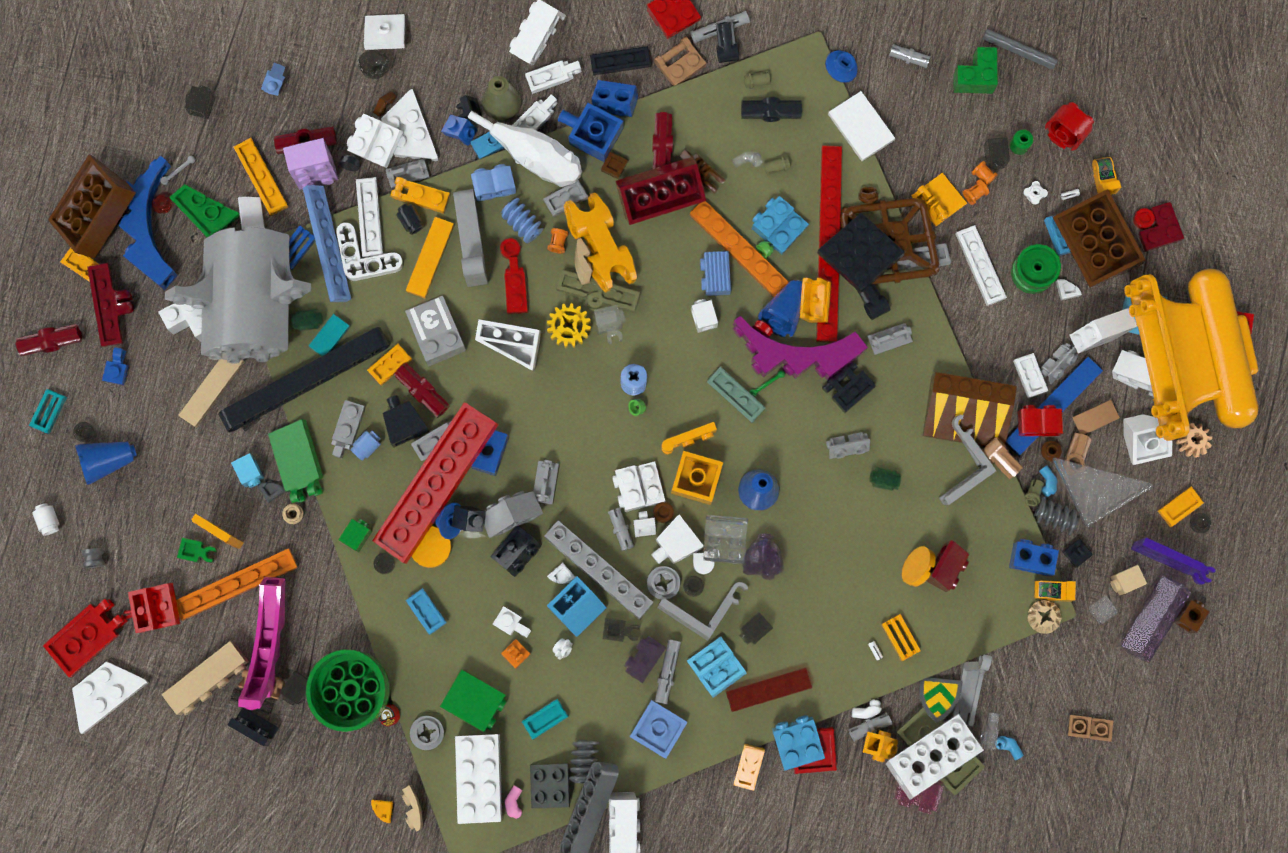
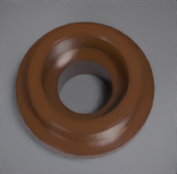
(868, 195)
(1045, 450)

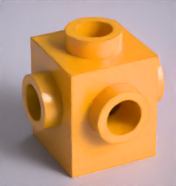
(880, 746)

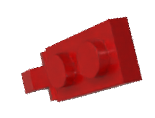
(515, 288)

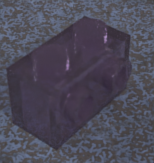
(645, 659)

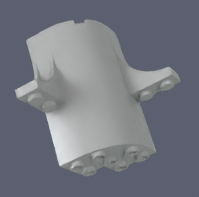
(243, 294)

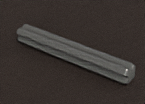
(1020, 49)

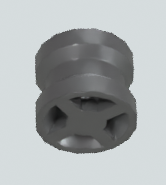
(93, 558)

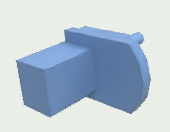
(274, 80)

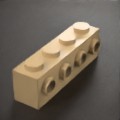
(205, 678)

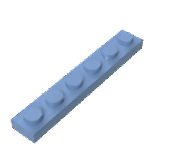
(326, 243)

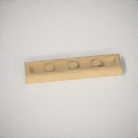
(209, 391)

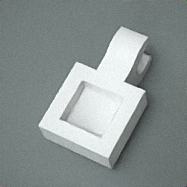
(509, 621)

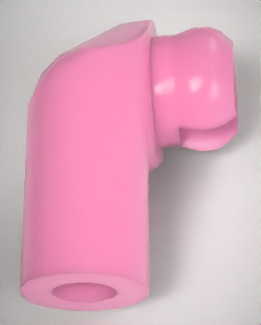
(511, 803)

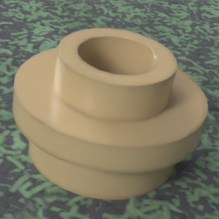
(288, 509)

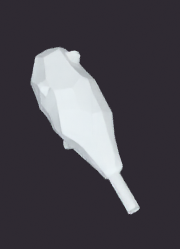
(535, 151)

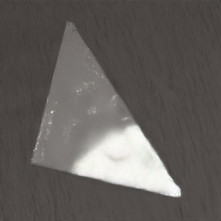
(1096, 490)

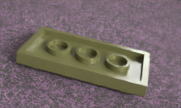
(921, 725)

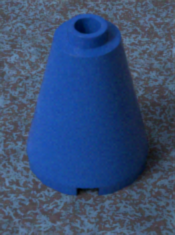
(784, 310)
(103, 458)
(753, 494)

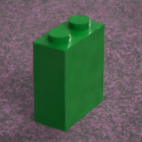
(474, 701)

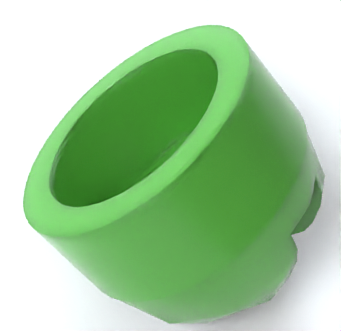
(765, 249)
(637, 402)

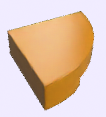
(383, 809)

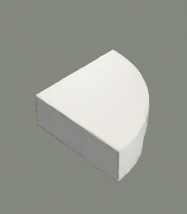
(1067, 290)
(561, 575)

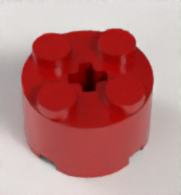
(1069, 126)

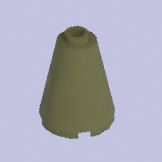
(501, 99)

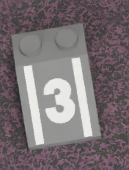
(435, 331)

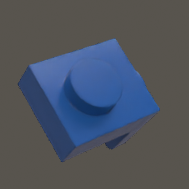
(460, 129)

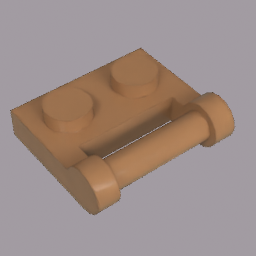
(682, 68)

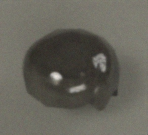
(373, 64)

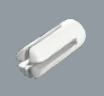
(1076, 193)
(878, 654)

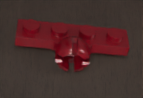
(108, 304)

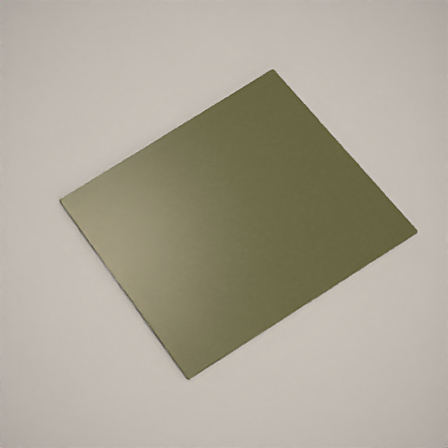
(833, 528)

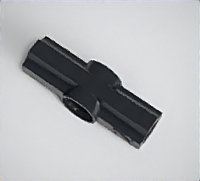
(771, 109)

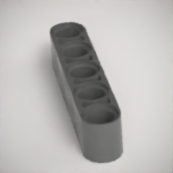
(589, 808)

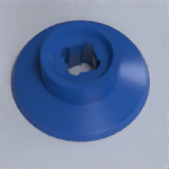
(841, 66)
(444, 522)

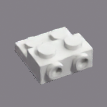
(374, 140)
(638, 486)

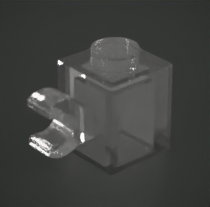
(610, 321)

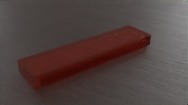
(768, 689)

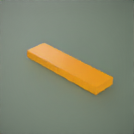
(260, 176)
(430, 257)

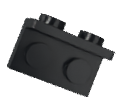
(516, 551)
(254, 727)

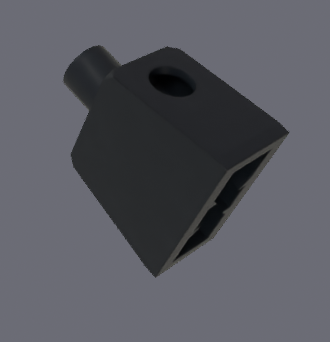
(402, 422)

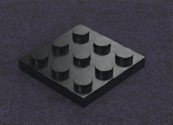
(860, 252)

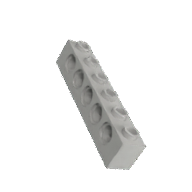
(598, 570)

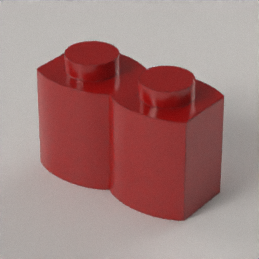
(1040, 421)

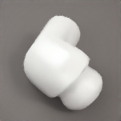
(868, 712)

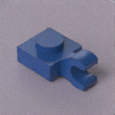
(116, 371)

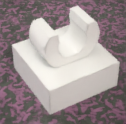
(644, 526)

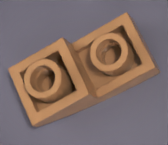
(1096, 417)
(1090, 728)

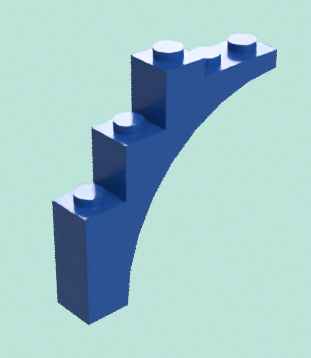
(137, 224)

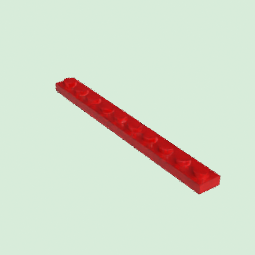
(828, 227)

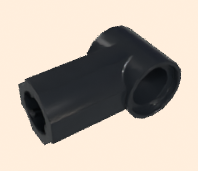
(727, 48)
(874, 303)

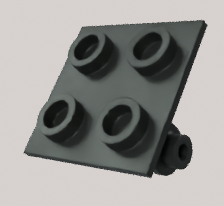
(550, 786)

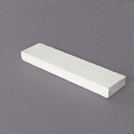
(369, 217)
(980, 265)

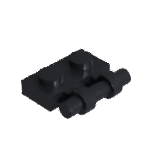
(852, 392)

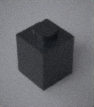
(468, 518)

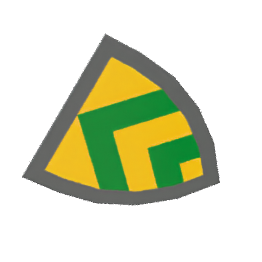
(939, 696)

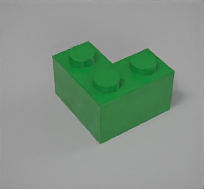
(979, 77)

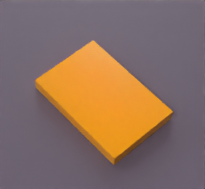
(217, 531)

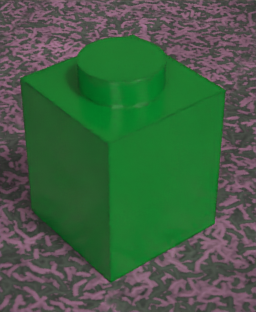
(355, 534)

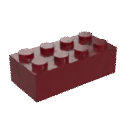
(660, 190)

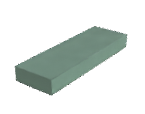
(736, 394)

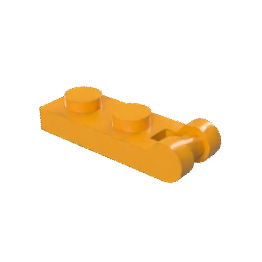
(420, 195)
(688, 438)

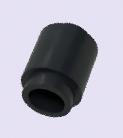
(410, 218)

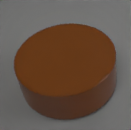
(663, 512)

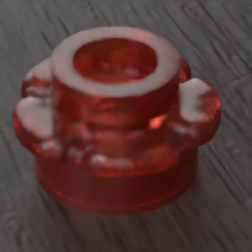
(165, 208)

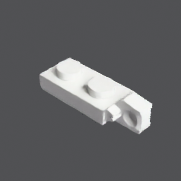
(552, 75)
(537, 114)

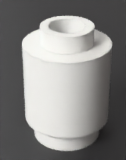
(46, 519)

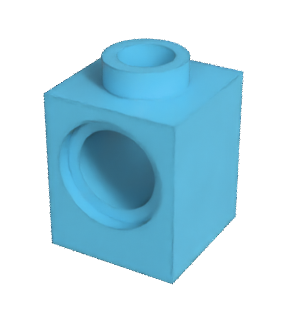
(248, 471)

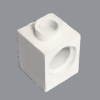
(704, 315)

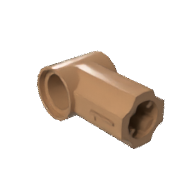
(1078, 448)
(998, 454)

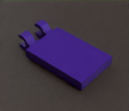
(1174, 560)

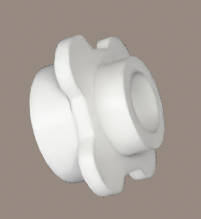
(1035, 198)
(562, 648)

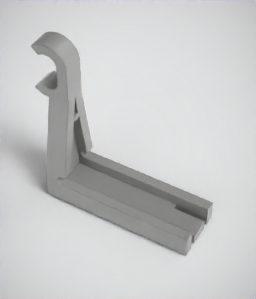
(980, 459)
(695, 625)
(972, 677)

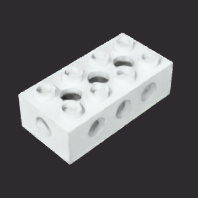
(935, 742)

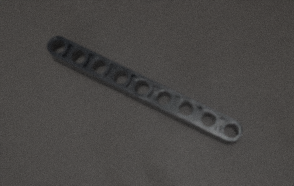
(303, 379)

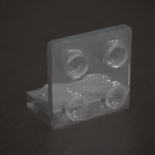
(725, 539)

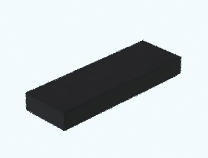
(620, 60)

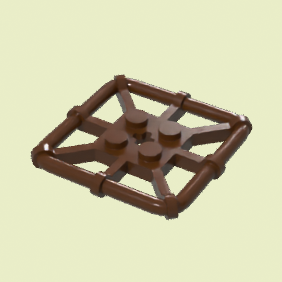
(899, 233)

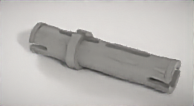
(710, 30)
(668, 668)

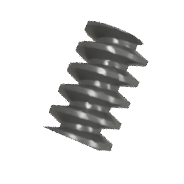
(1056, 515)
(583, 760)

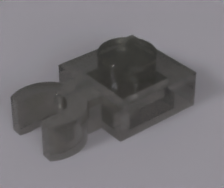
(615, 630)

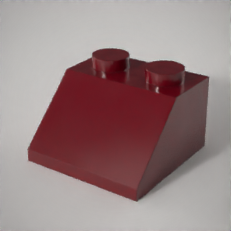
(947, 566)

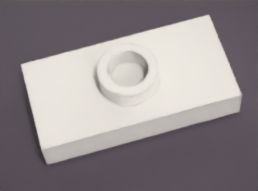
(1030, 375)

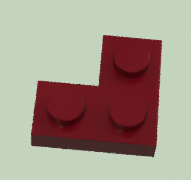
(1166, 230)

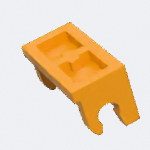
(815, 300)

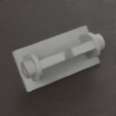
(410, 171)
(890, 338)
(1065, 356)
(857, 444)
(545, 481)

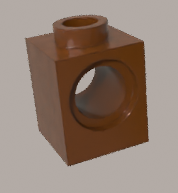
(1183, 619)

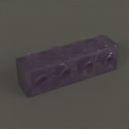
(1155, 619)

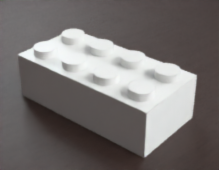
(478, 779)

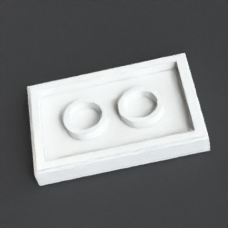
(861, 126)

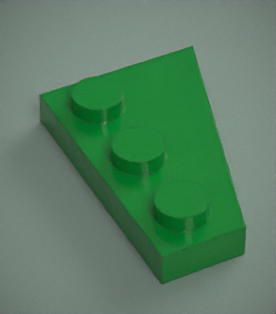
(202, 211)

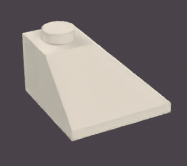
(1143, 441)

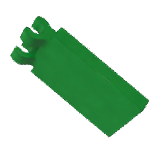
(297, 460)

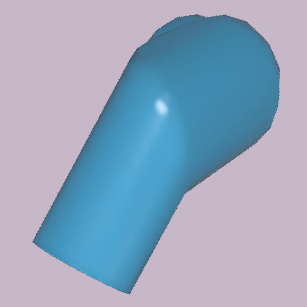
(1051, 481)
(1011, 745)

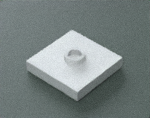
(384, 32)

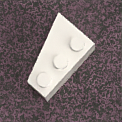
(535, 31)
(511, 341)
(1132, 371)
(623, 823)

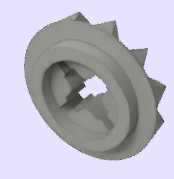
(668, 574)
(418, 728)

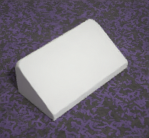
(251, 212)

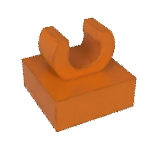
(515, 653)

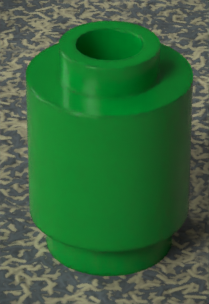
(1021, 142)

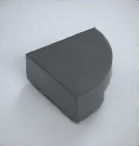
(270, 490)

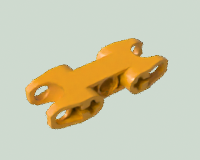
(605, 254)

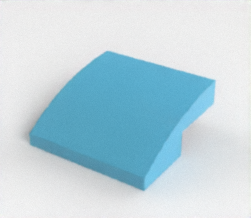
(716, 667)

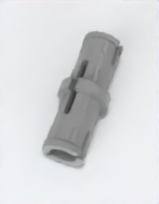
(909, 56)
(620, 529)
(870, 726)

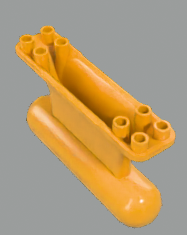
(1195, 352)

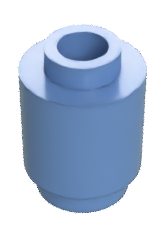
(366, 445)

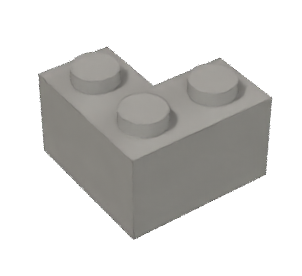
(511, 513)

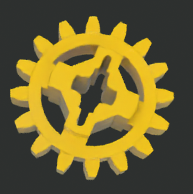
(575, 320)

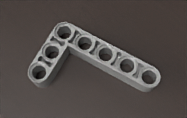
(470, 238)

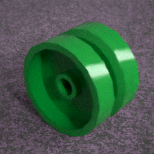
(1044, 261)

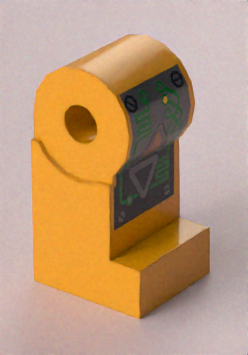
(1105, 175)
(1055, 590)

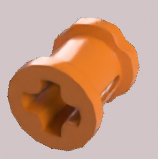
(984, 173)
(975, 192)
(557, 241)

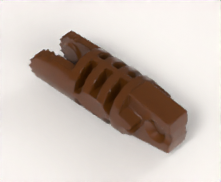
(705, 170)

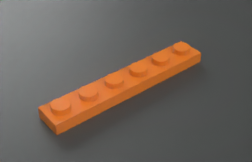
(738, 248)
(235, 584)

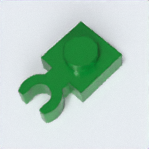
(192, 551)

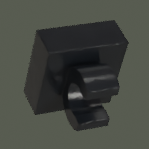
(467, 105)
(1077, 553)

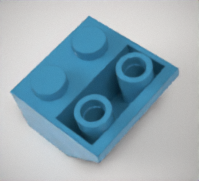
(576, 606)

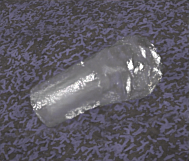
(748, 156)

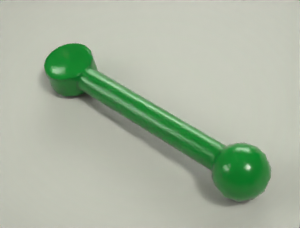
(780, 374)

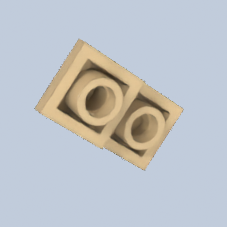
(583, 267)
(414, 817)

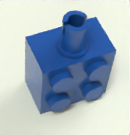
(593, 131)

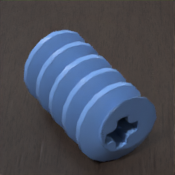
(521, 221)
(633, 372)

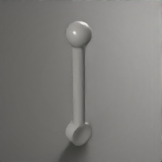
(165, 180)

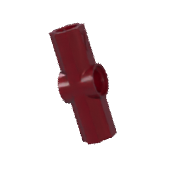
(662, 139)
(287, 140)
(48, 340)
(421, 390)

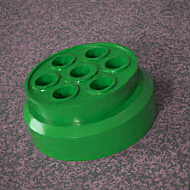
(324, 678)

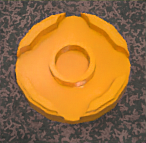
(433, 549)
(917, 566)

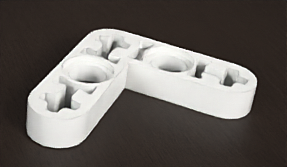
(355, 260)

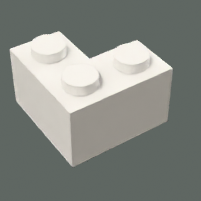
(182, 316)

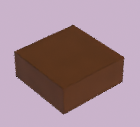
(614, 165)

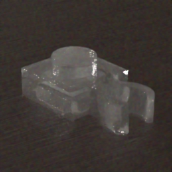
(989, 737)

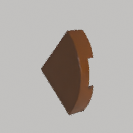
(382, 103)

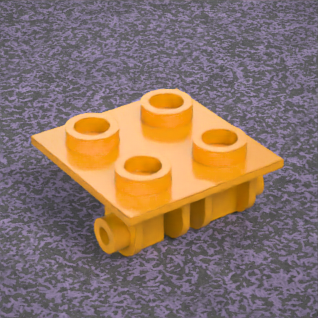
(940, 198)

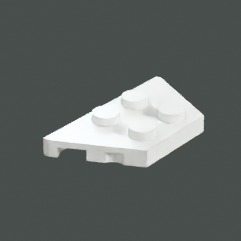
(415, 139)
(103, 693)

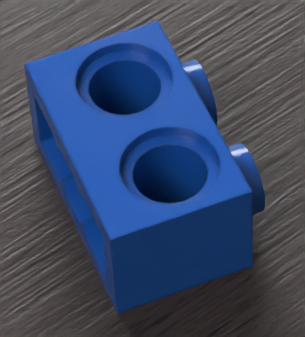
(615, 98)
(1033, 562)

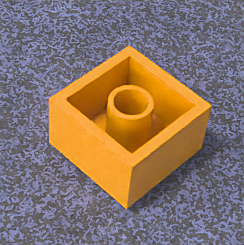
(697, 477)

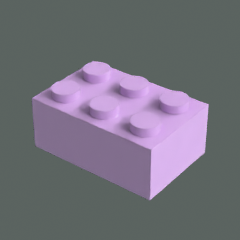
(310, 163)

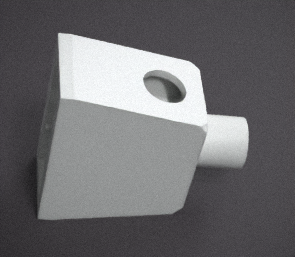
(676, 542)

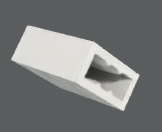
(1103, 330)

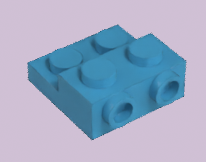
(779, 224)
(798, 742)

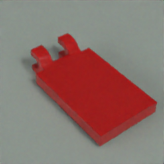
(84, 637)

